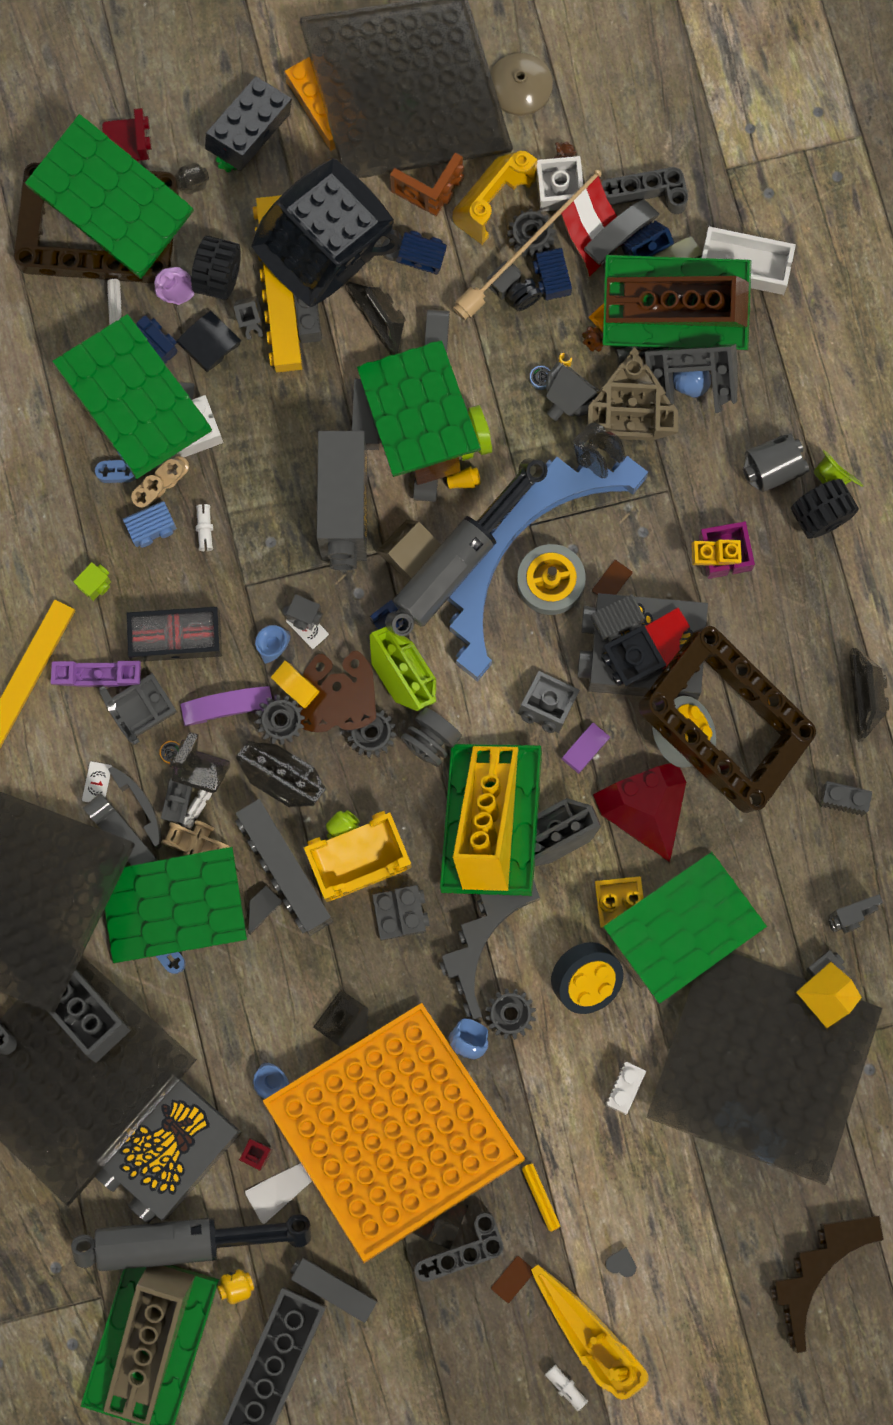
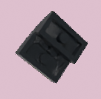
(208, 341)

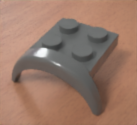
(138, 707)

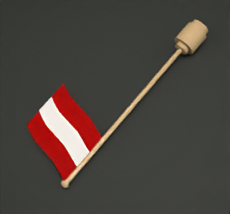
(583, 217)

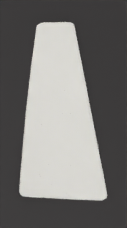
(277, 1191)

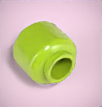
(341, 823)

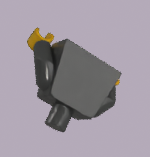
(568, 390)

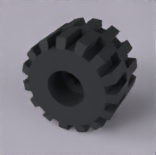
(216, 267)
(824, 508)

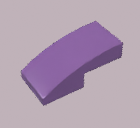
(585, 748)

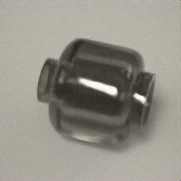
(191, 178)

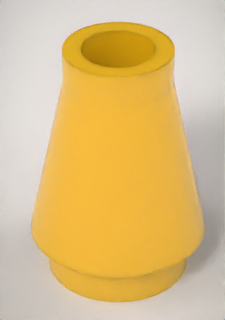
(465, 479)

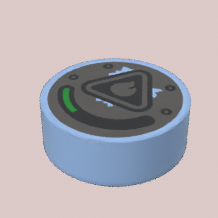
(538, 377)

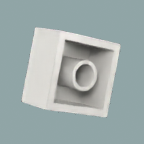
(558, 181)

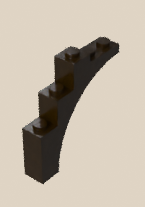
(797, 1292)

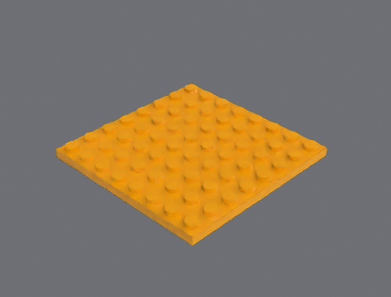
(393, 1132)

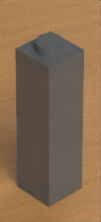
(333, 1289)

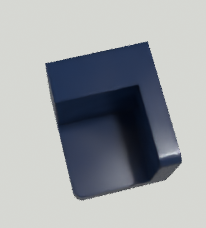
(379, 617)

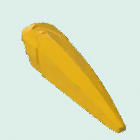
(596, 1346)

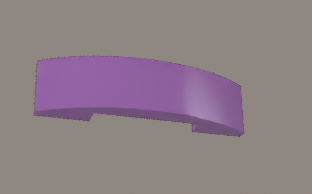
(95, 674)
(224, 705)

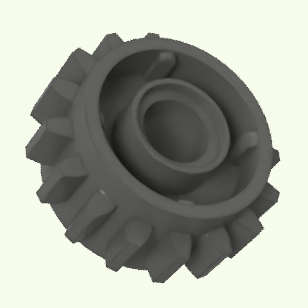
(530, 221)
(291, 719)
(376, 744)
(506, 1001)

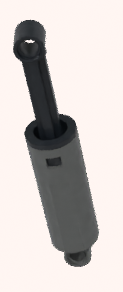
(458, 556)
(178, 1242)

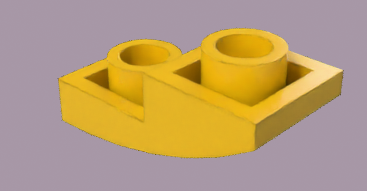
(716, 553)
(295, 684)

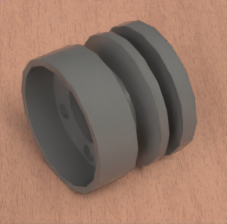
(431, 736)

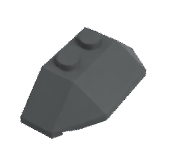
(564, 829)

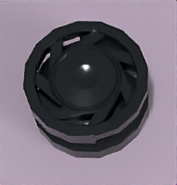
(524, 294)

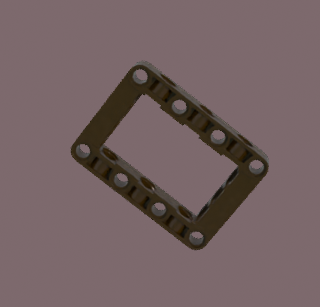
(88, 263)
(755, 691)

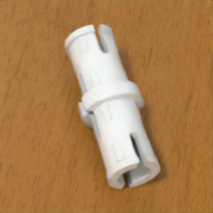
(204, 527)
(566, 1388)

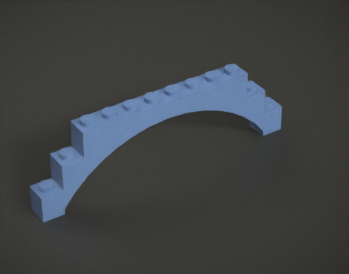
(557, 488)

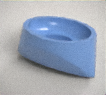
(272, 642)
(269, 1080)

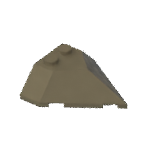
(634, 404)

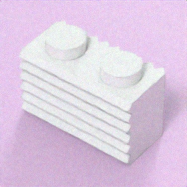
(625, 1088)

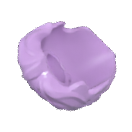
(173, 286)

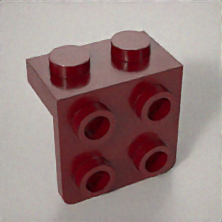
(131, 135)

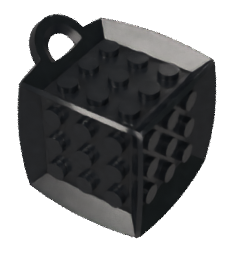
(323, 232)

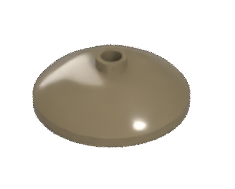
(523, 95)

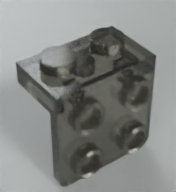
(197, 768)

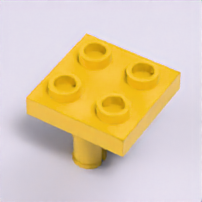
(616, 897)

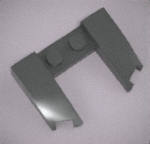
(717, 358)

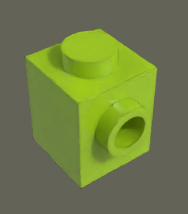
(93, 581)

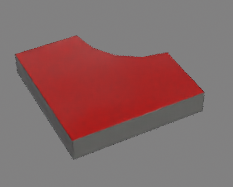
(667, 633)

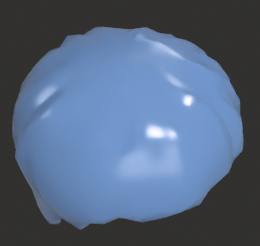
(692, 383)
(469, 1039)

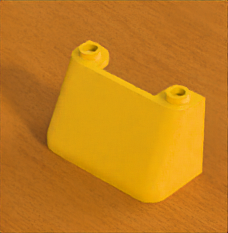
(474, 208)
(358, 857)

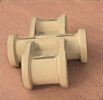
(164, 478)
(191, 841)

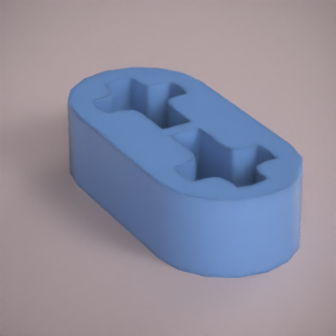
(113, 477)
(166, 962)

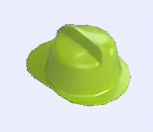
(830, 470)

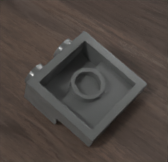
(548, 702)
(400, 912)
(851, 915)

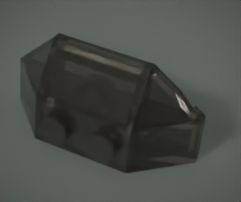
(380, 314)
(868, 692)
(280, 774)

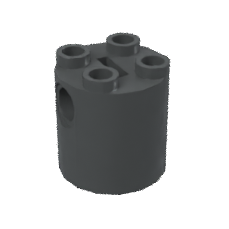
(774, 463)

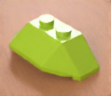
(402, 669)

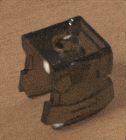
(598, 438)

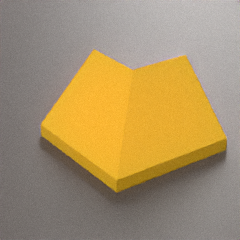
(830, 995)

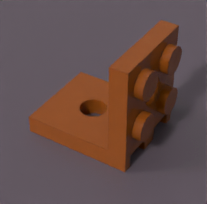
(424, 196)

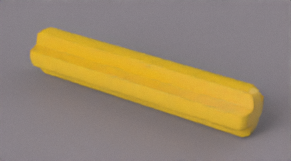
(540, 1197)

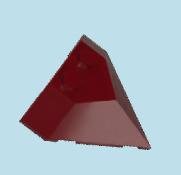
(646, 806)

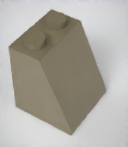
(408, 548)

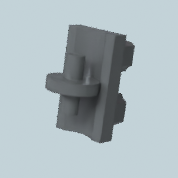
(176, 802)

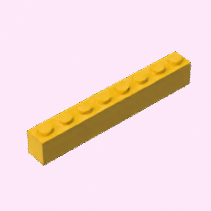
(281, 309)

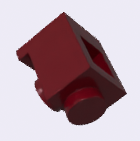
(255, 1154)

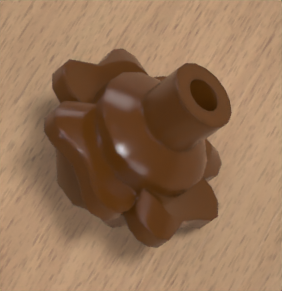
(564, 150)
(593, 338)

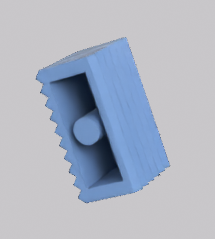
(150, 524)

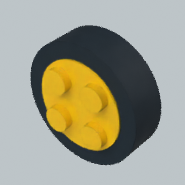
(587, 978)

